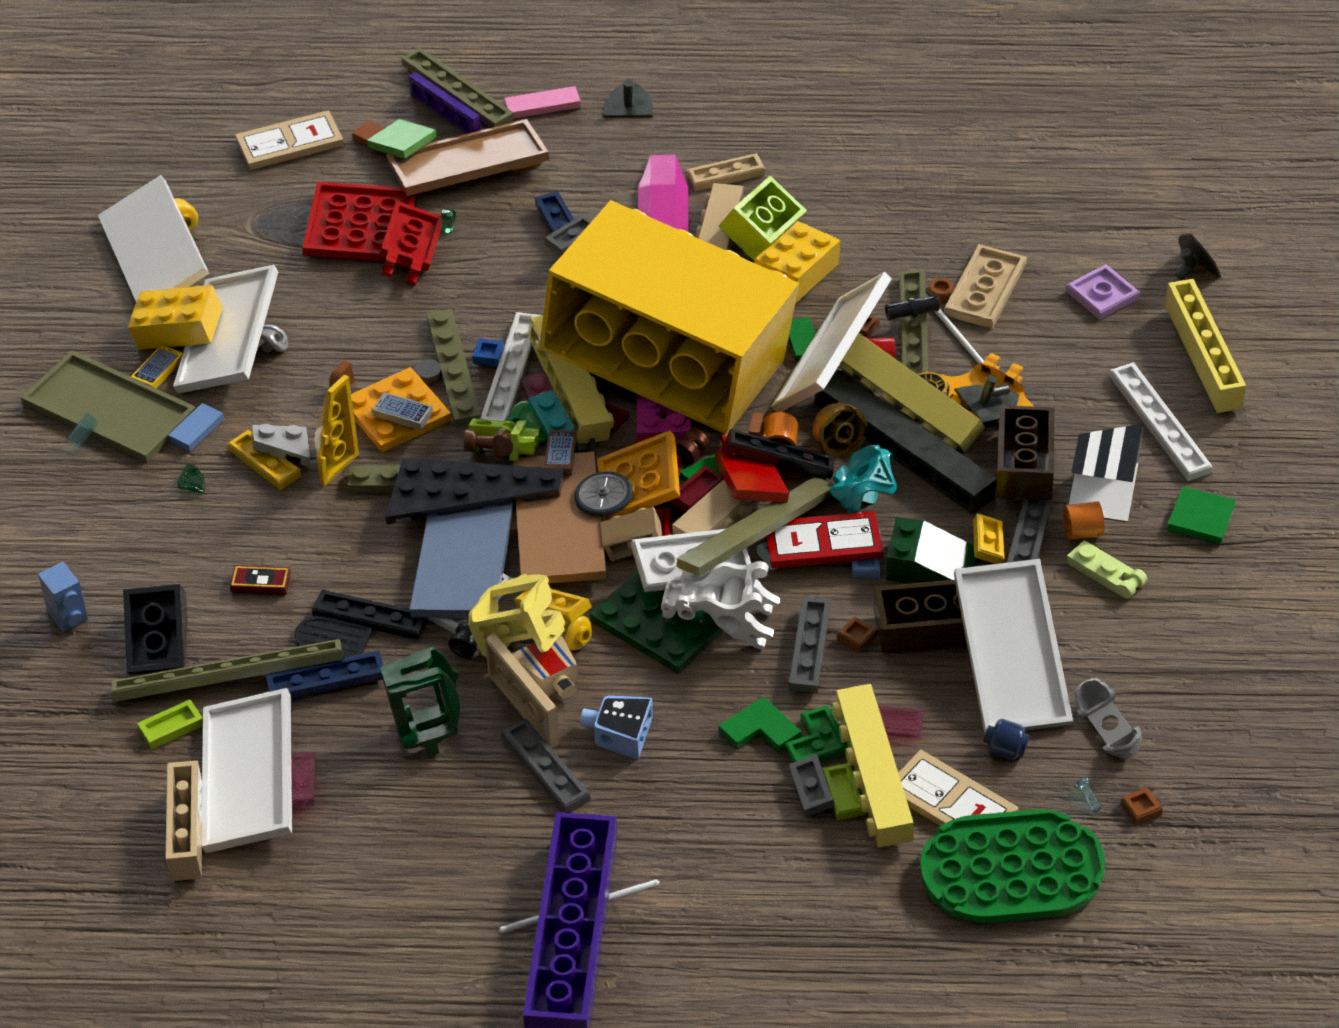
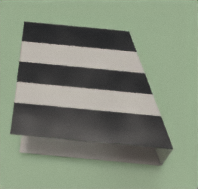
(1107, 469)

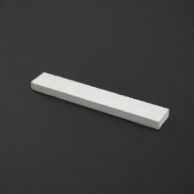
(510, 370)
(1161, 421)

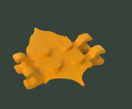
(979, 374)

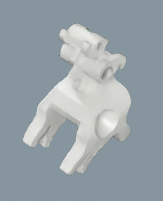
(727, 596)

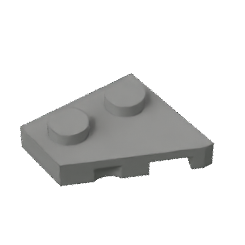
(282, 441)

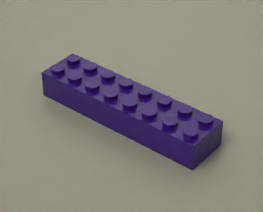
(571, 922)

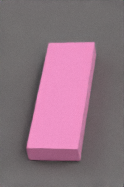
(543, 102)

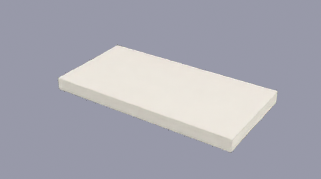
(152, 240)
(237, 335)
(831, 343)
(1013, 645)
(246, 771)

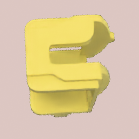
(518, 624)

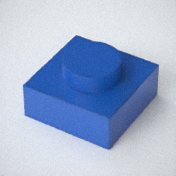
(488, 352)

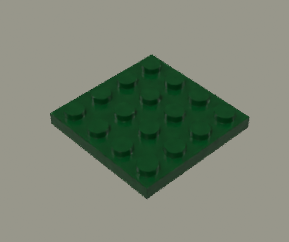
(638, 621)

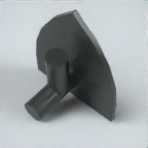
(628, 101)
(1193, 254)
(987, 398)

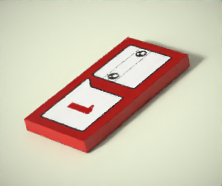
(825, 540)

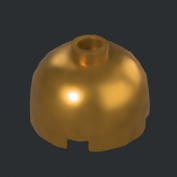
(839, 429)

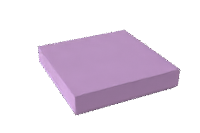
(1102, 291)

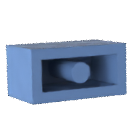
(63, 596)

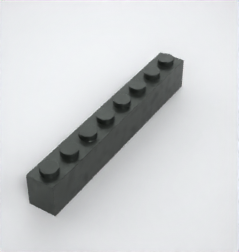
(913, 445)

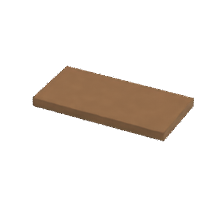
(469, 157)
(556, 533)

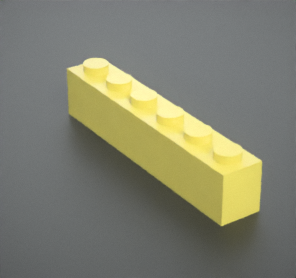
(1205, 346)
(575, 391)
(912, 393)
(874, 766)

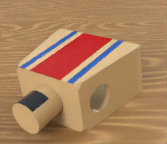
(552, 669)

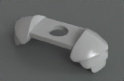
(1096, 703)

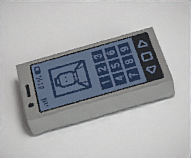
(402, 411)

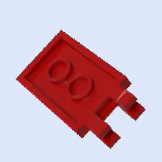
(410, 240)
(750, 477)

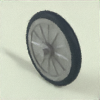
(603, 493)

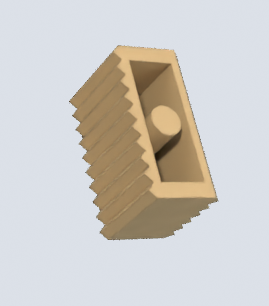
(621, 530)

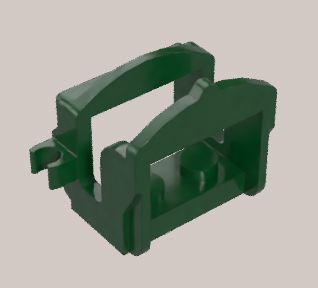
(444, 682)

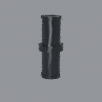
(911, 307)

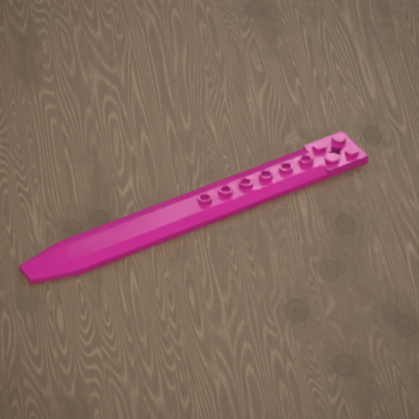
(665, 199)

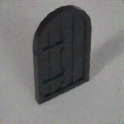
(322, 629)

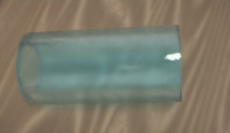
(83, 429)

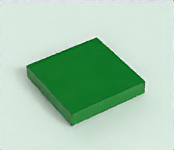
(1201, 515)

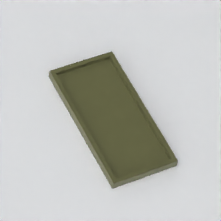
(129, 411)

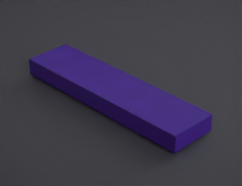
(444, 104)

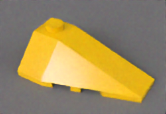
(336, 432)

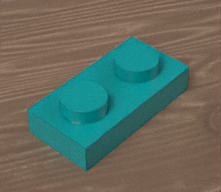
(550, 412)

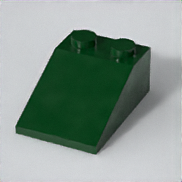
(925, 553)

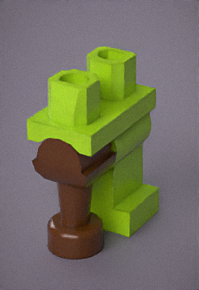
(501, 437)

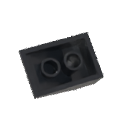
(155, 628)

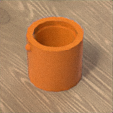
(781, 428)
(1083, 520)

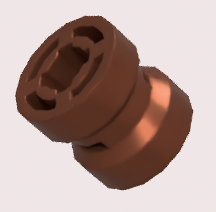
(692, 444)

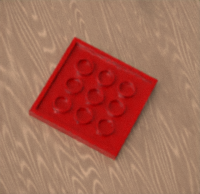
(351, 220)

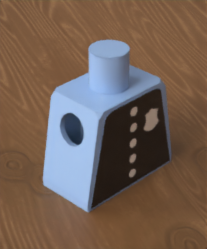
(620, 723)

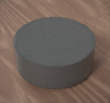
(428, 371)

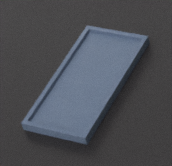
(460, 560)

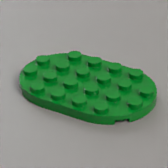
(1012, 866)

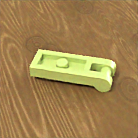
(1106, 569)

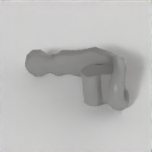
(274, 338)

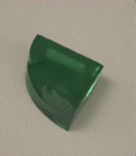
(448, 219)
(191, 479)

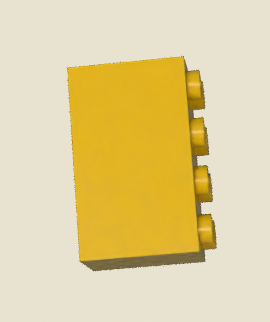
(667, 314)

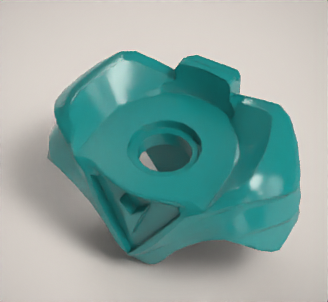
(863, 478)

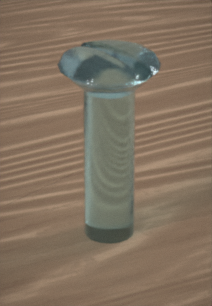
(1083, 785)

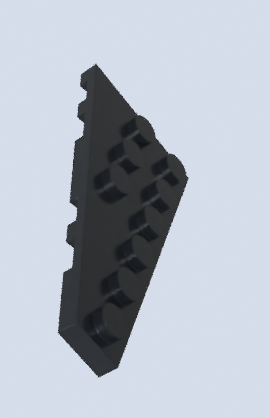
(465, 486)

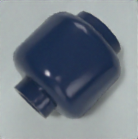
(1006, 740)

